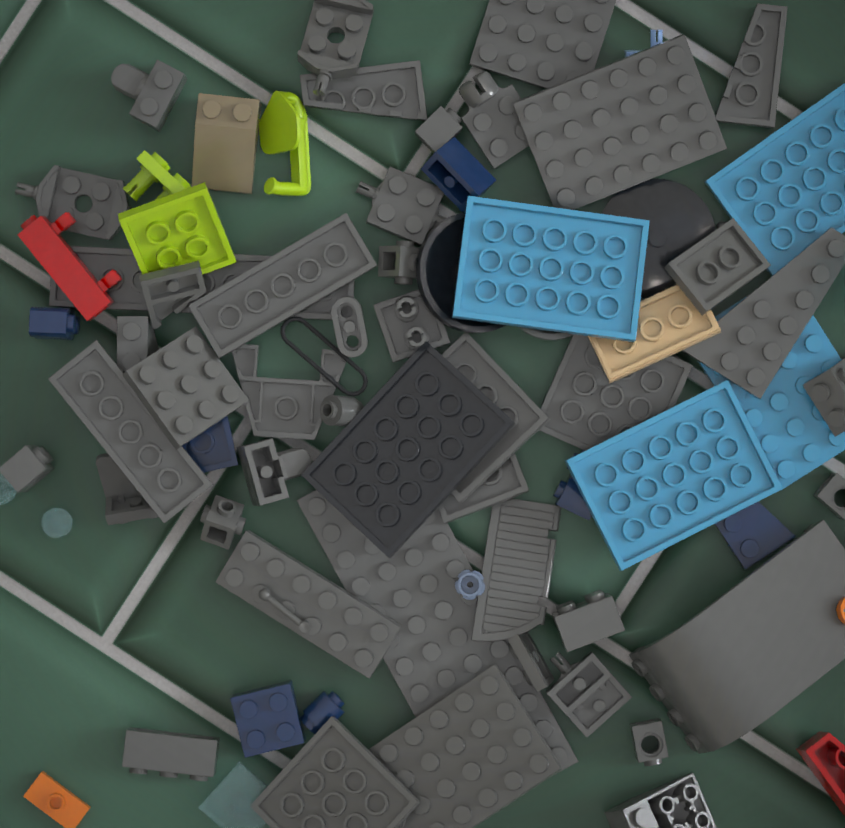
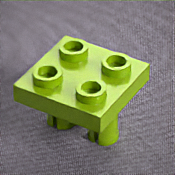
(154, 170)

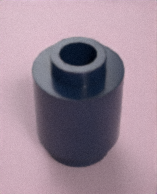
(321, 709)

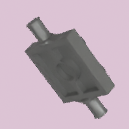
(403, 205)

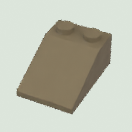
(226, 142)

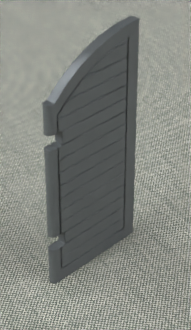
(516, 569)

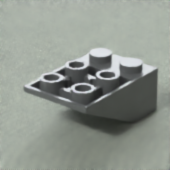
(667, 806)

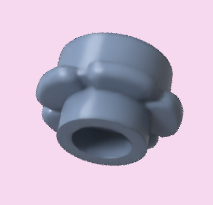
(474, 577)

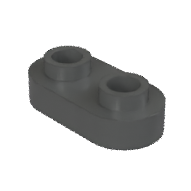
(349, 326)

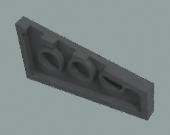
(755, 77)
(375, 90)

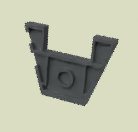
(285, 405)

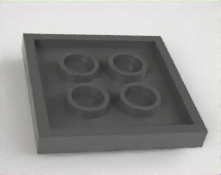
(185, 387)

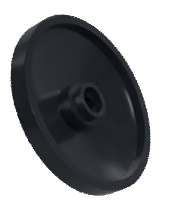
(675, 225)
(438, 272)

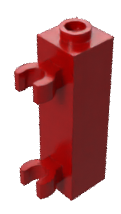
(65, 266)

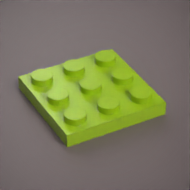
(178, 232)

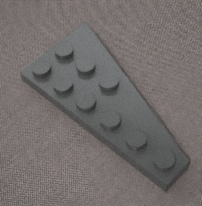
(771, 319)

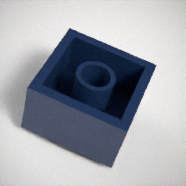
(268, 718)

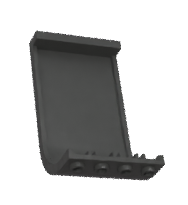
(752, 644)

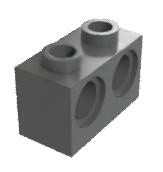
(27, 467)

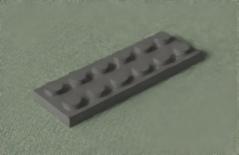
(282, 285)
(128, 432)
(337, 618)

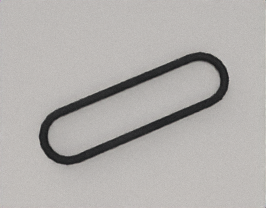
(313, 364)

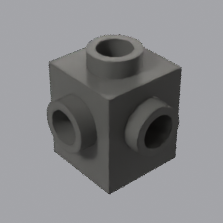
(398, 262)
(222, 515)

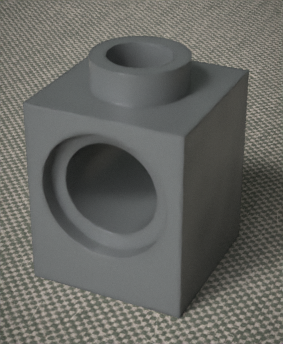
(439, 128)
(826, 493)
(645, 728)

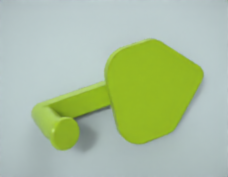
(284, 130)

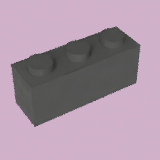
(170, 753)

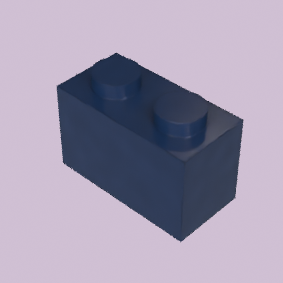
(457, 173)

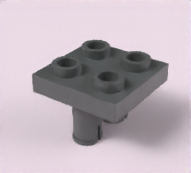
(408, 324)

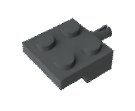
(587, 692)

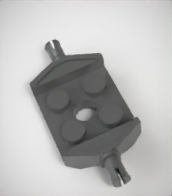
(330, 59)
(64, 187)

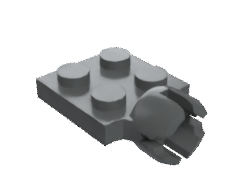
(493, 118)

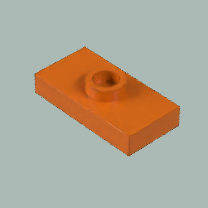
(56, 801)

